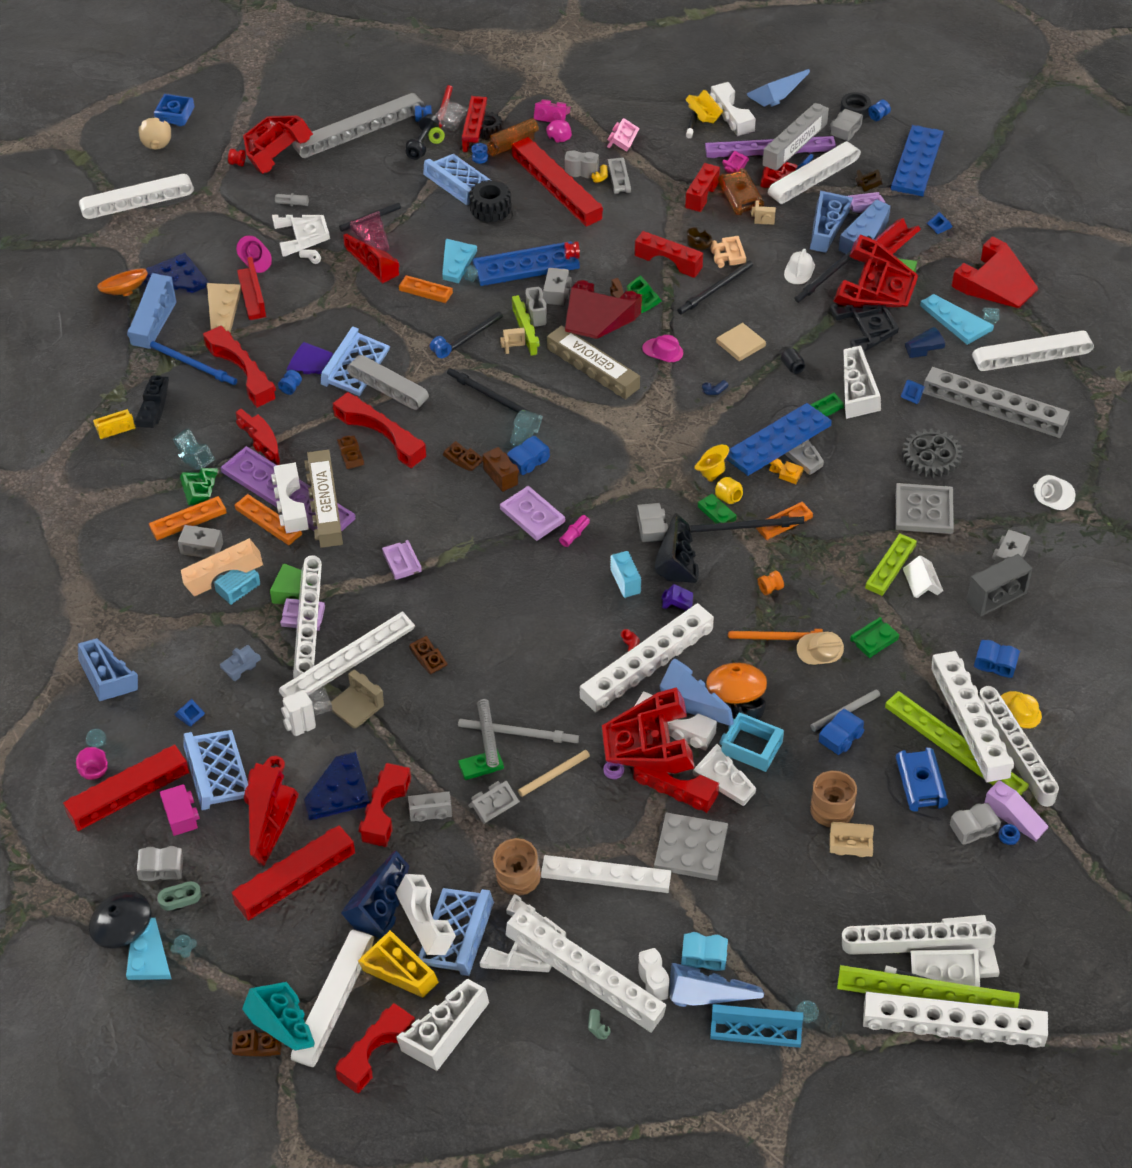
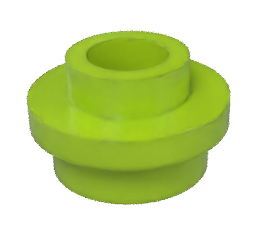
(436, 130)

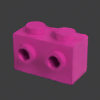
(179, 810)

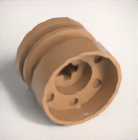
(833, 798)
(517, 866)

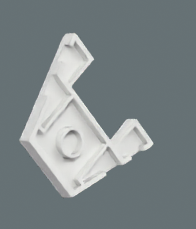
(307, 230)
(519, 957)

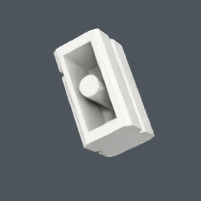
(298, 713)

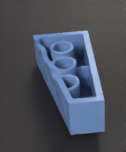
(152, 311)

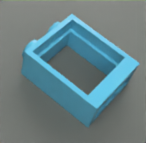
(758, 728)

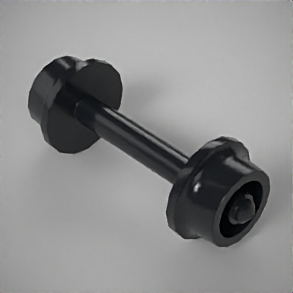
(415, 147)

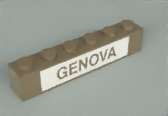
(593, 362)
(324, 498)

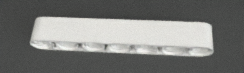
(814, 172)
(136, 196)
(1032, 350)
(309, 610)
(1020, 748)
(927, 931)
(334, 995)

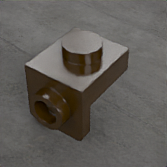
(869, 180)

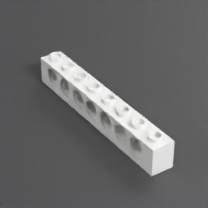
(646, 657)
(972, 716)
(585, 969)
(965, 1013)

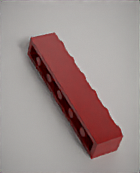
(126, 787)
(293, 872)

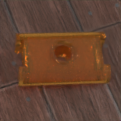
(504, 139)
(740, 191)

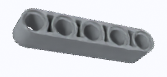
(387, 382)

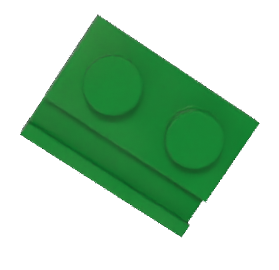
(874, 637)

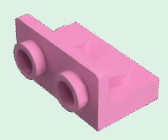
(623, 134)

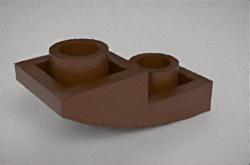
(616, 289)
(350, 452)
(463, 458)
(427, 655)
(255, 1044)

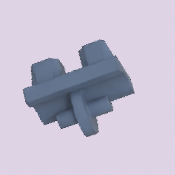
(239, 662)

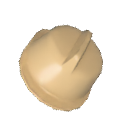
(820, 648)

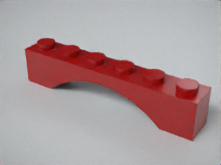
(222, 345)
(356, 412)

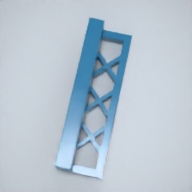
(756, 1018)

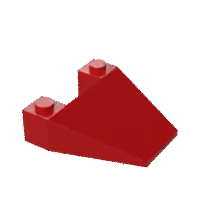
(272, 137)
(999, 279)
(882, 280)
(643, 738)
(268, 809)

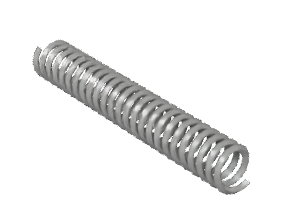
(484, 729)

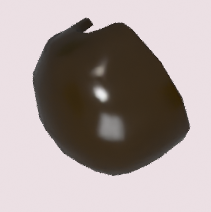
(698, 240)

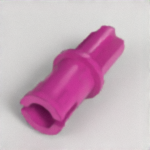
(574, 531)

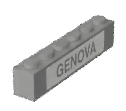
(795, 136)

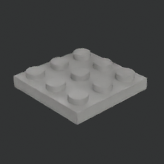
(924, 508)
(691, 846)

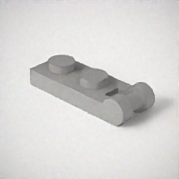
(619, 175)

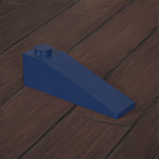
(376, 901)

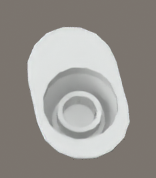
(799, 268)
(1054, 492)

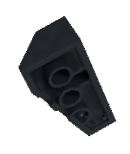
(675, 555)

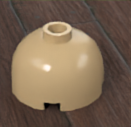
(154, 133)

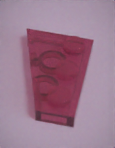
(371, 231)

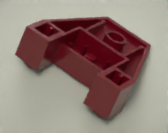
(599, 314)

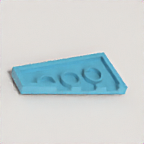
(957, 320)

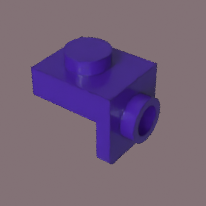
(678, 597)

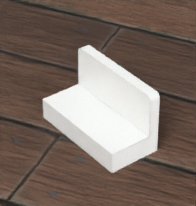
(922, 577)

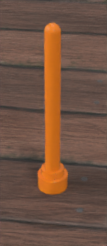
(769, 635)

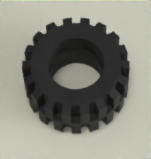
(490, 201)

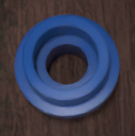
(1009, 829)

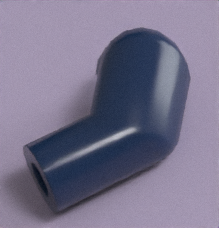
(714, 390)

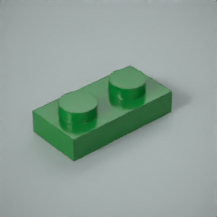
(716, 510)

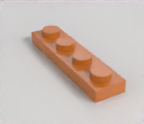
(190, 516)
(265, 518)

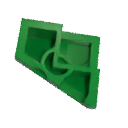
(649, 297)
(198, 485)

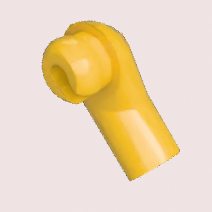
(599, 177)

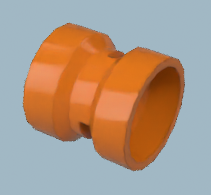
(771, 582)

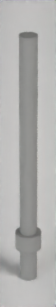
(557, 736)

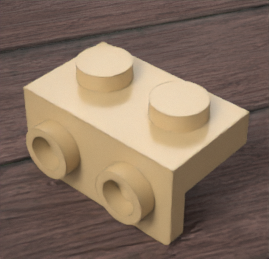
(851, 839)

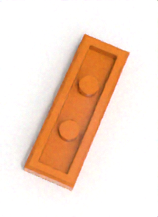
(425, 289)
(795, 511)

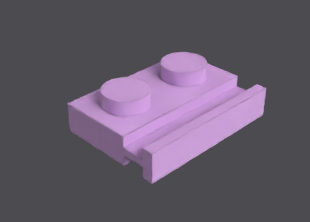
(863, 201)
(401, 559)
(290, 613)

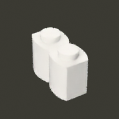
(653, 974)

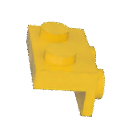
(705, 107)
(114, 424)

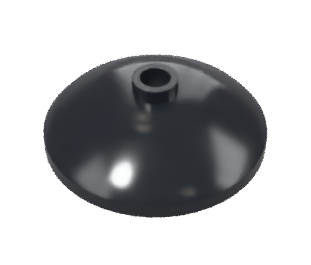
(120, 919)

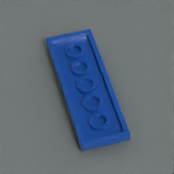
(917, 160)
(522, 264)
(777, 439)

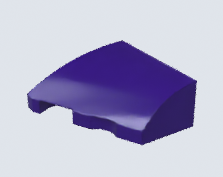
(310, 359)

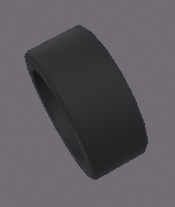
(858, 99)

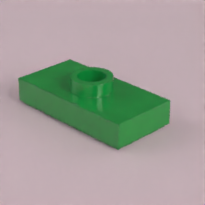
(828, 404)
(477, 766)

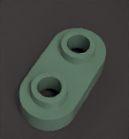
(179, 895)

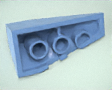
(695, 694)

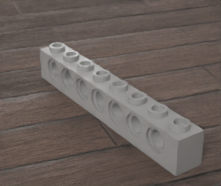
(996, 402)

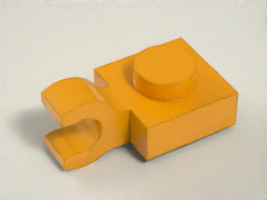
(788, 472)

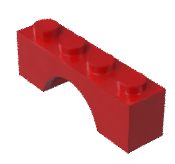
(686, 259)
(392, 784)
(697, 792)
(355, 1067)

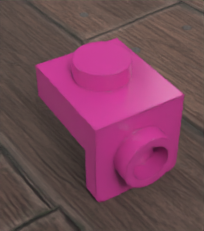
(735, 162)

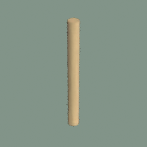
(553, 773)

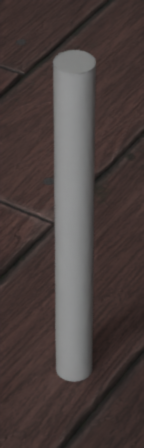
(850, 707)

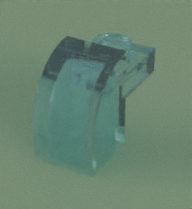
(525, 425)
(191, 452)

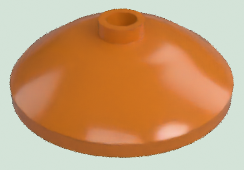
(123, 282)
(737, 682)

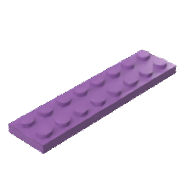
(255, 474)

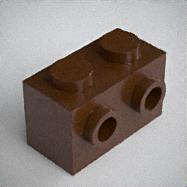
(500, 469)

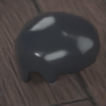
(753, 708)

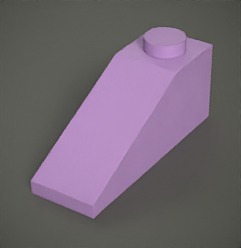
(1015, 810)

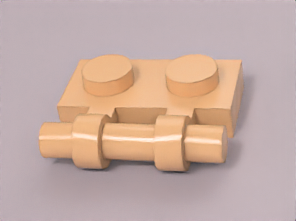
(733, 251)

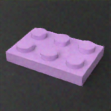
(532, 513)

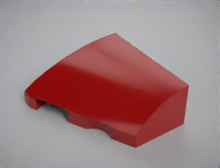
(771, 176)

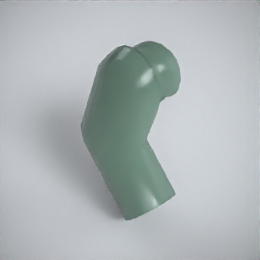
(596, 1027)

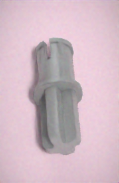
(292, 199)

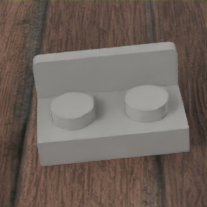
(494, 801)
(430, 806)

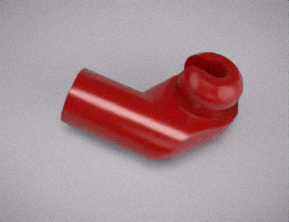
(630, 639)

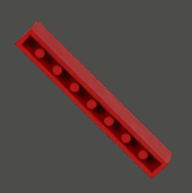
(557, 181)

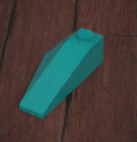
(278, 1013)

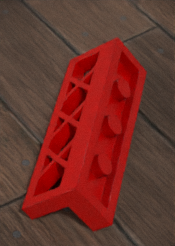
(473, 121)
(896, 235)
(251, 291)

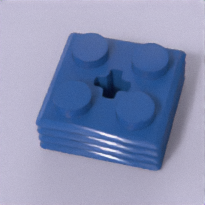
(174, 109)

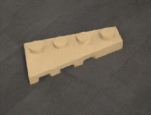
(223, 304)

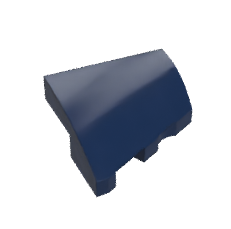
(924, 342)

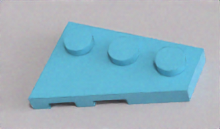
(456, 258)
(147, 956)

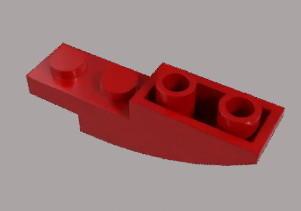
(261, 434)

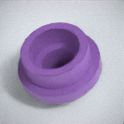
(613, 774)

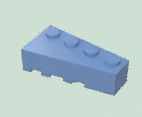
(828, 218)
(869, 223)

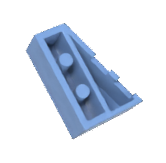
(104, 671)

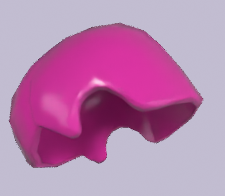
(559, 130)
(91, 763)

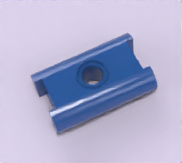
(921, 779)

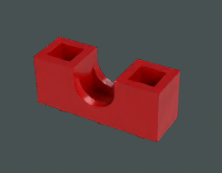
(704, 181)

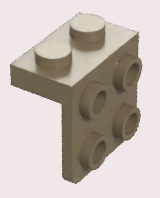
(358, 700)

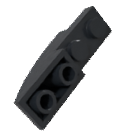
(153, 402)

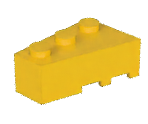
(398, 965)

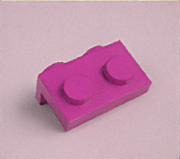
(549, 112)

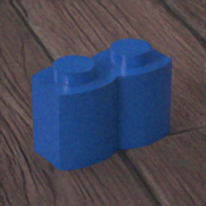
(529, 454)
(996, 658)
(841, 732)

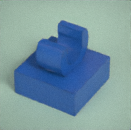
(912, 391)

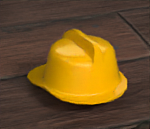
(712, 462)
(1023, 708)

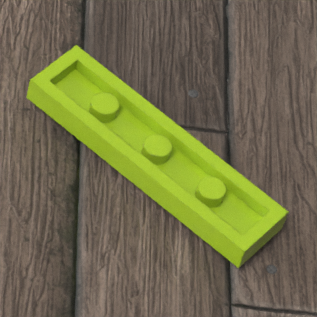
(524, 322)
(891, 564)

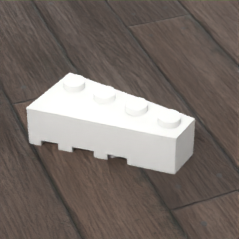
(860, 388)
(443, 1028)

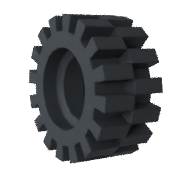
(491, 124)

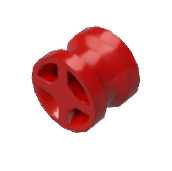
(236, 157)
(572, 250)

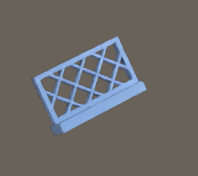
(449, 182)
(334, 366)
(200, 775)
(474, 929)

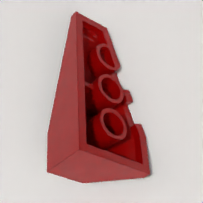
(378, 262)

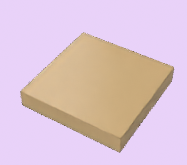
(741, 342)

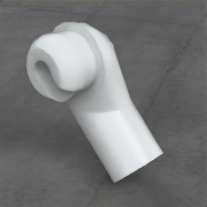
(313, 255)

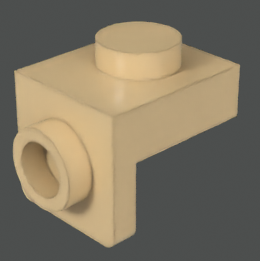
(763, 215)
(512, 338)

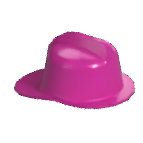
(252, 247)
(664, 348)

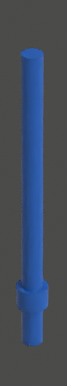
(218, 374)

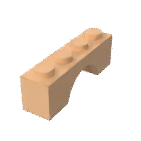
(240, 557)

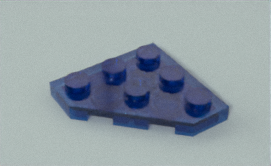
(183, 273)
(338, 789)

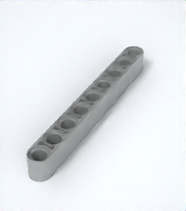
(359, 125)

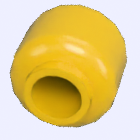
(729, 490)

